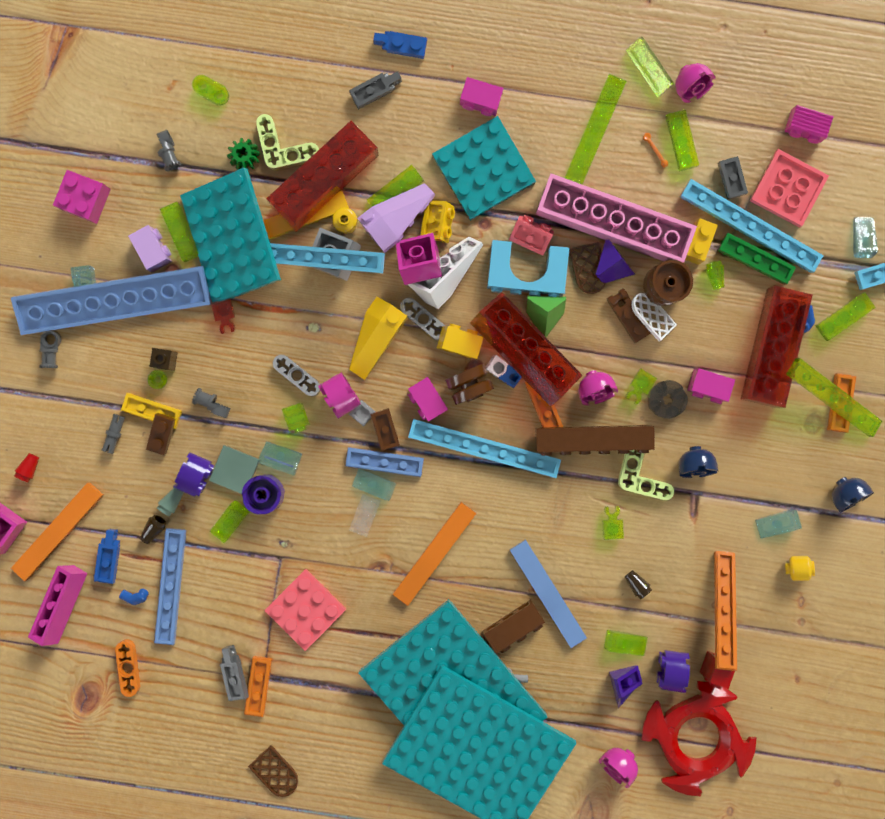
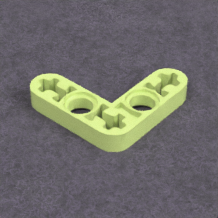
(281, 154)
(638, 480)

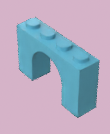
(502, 278)

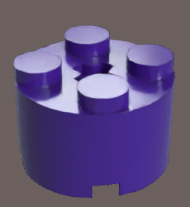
(192, 475)
(252, 495)
(674, 671)

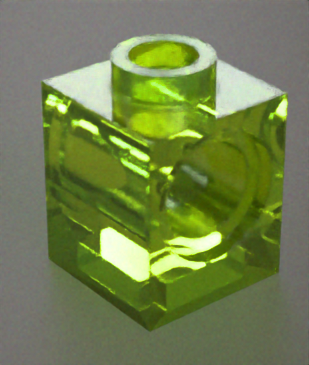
(296, 417)

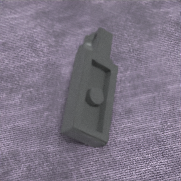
(374, 89)
(233, 674)

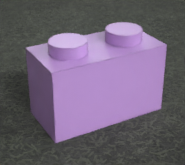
(150, 248)

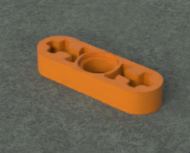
(135, 680)

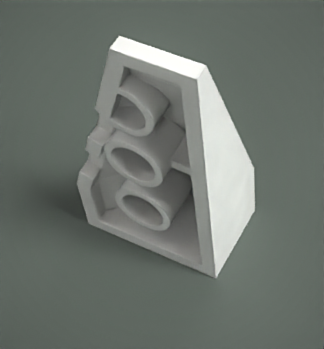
(453, 268)

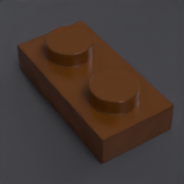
(385, 429)
(160, 434)

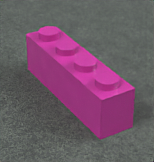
(57, 605)

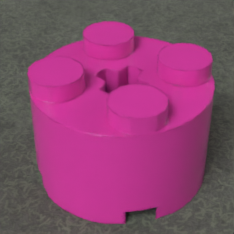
(339, 395)

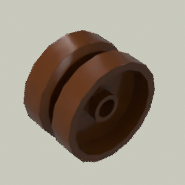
(668, 283)
(469, 384)

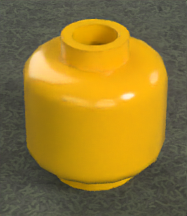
(344, 214)
(800, 568)

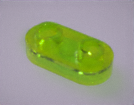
(211, 91)

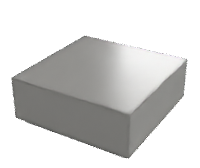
(362, 413)

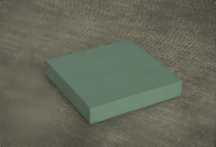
(233, 469)

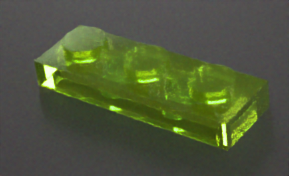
(649, 66)
(682, 140)
(401, 183)
(180, 231)
(845, 316)

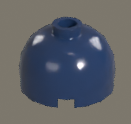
(697, 462)
(850, 492)

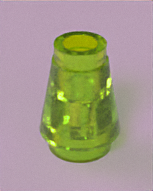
(715, 273)

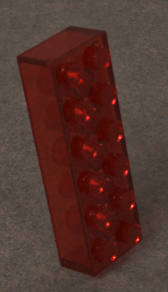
(323, 176)
(776, 346)
(526, 349)

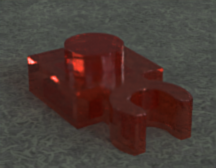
(223, 312)

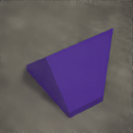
(612, 264)
(625, 682)

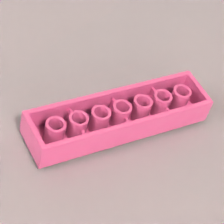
(615, 220)

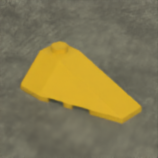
(377, 332)

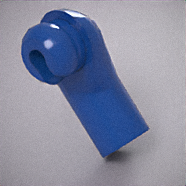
(810, 320)
(136, 598)

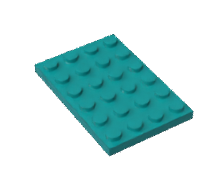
(230, 236)

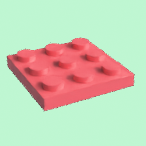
(789, 188)
(305, 609)

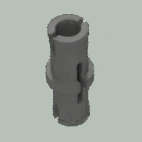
(113, 433)

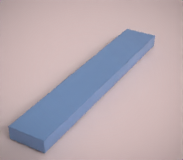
(170, 586)
(548, 593)

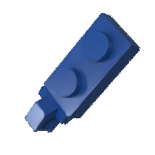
(401, 44)
(107, 558)

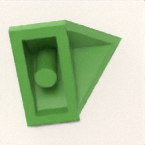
(545, 311)

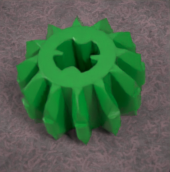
(242, 148)

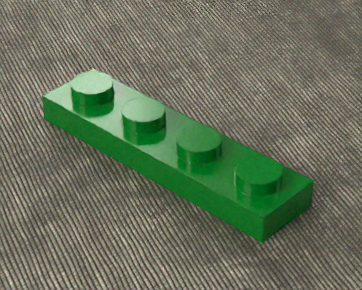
(756, 258)

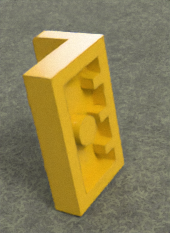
(438, 220)

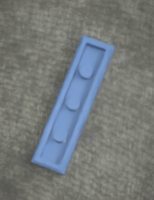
(384, 462)

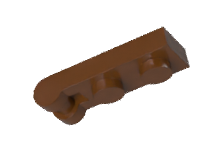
(627, 317)

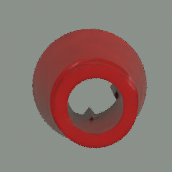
(27, 468)

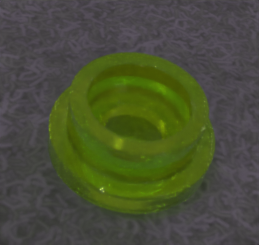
(151, 379)

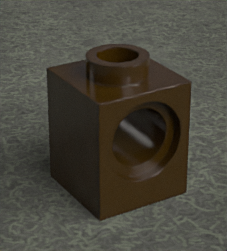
(163, 359)

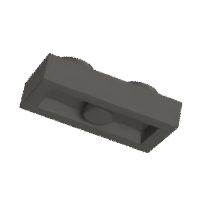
(732, 178)

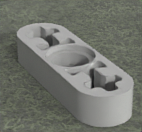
(409, 313)
(289, 362)

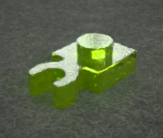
(642, 384)
(612, 527)

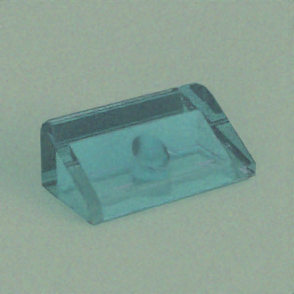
(280, 458)

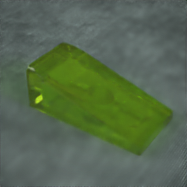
(229, 521)
(625, 643)

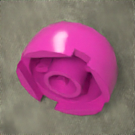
(694, 81)
(596, 387)
(620, 765)

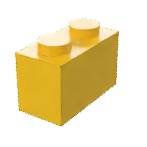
(701, 241)
(459, 341)

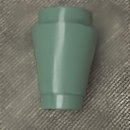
(170, 502)

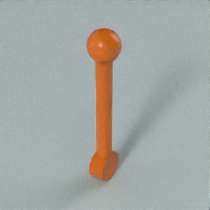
(647, 137)

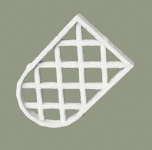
(644, 320)

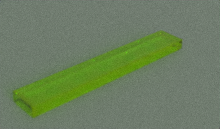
(595, 129)
(834, 397)

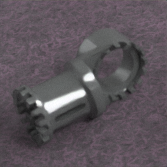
(167, 151)
(49, 351)
(210, 402)

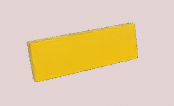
(147, 408)

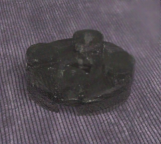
(676, 393)

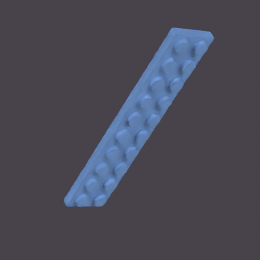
(111, 300)

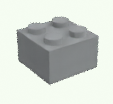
(328, 239)

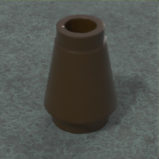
(152, 529)
(638, 584)

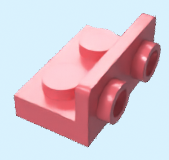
(531, 234)

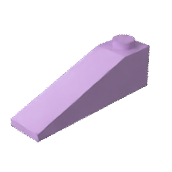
(391, 217)

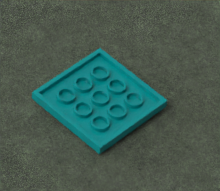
(483, 168)

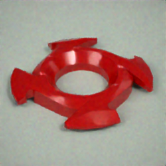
(697, 770)

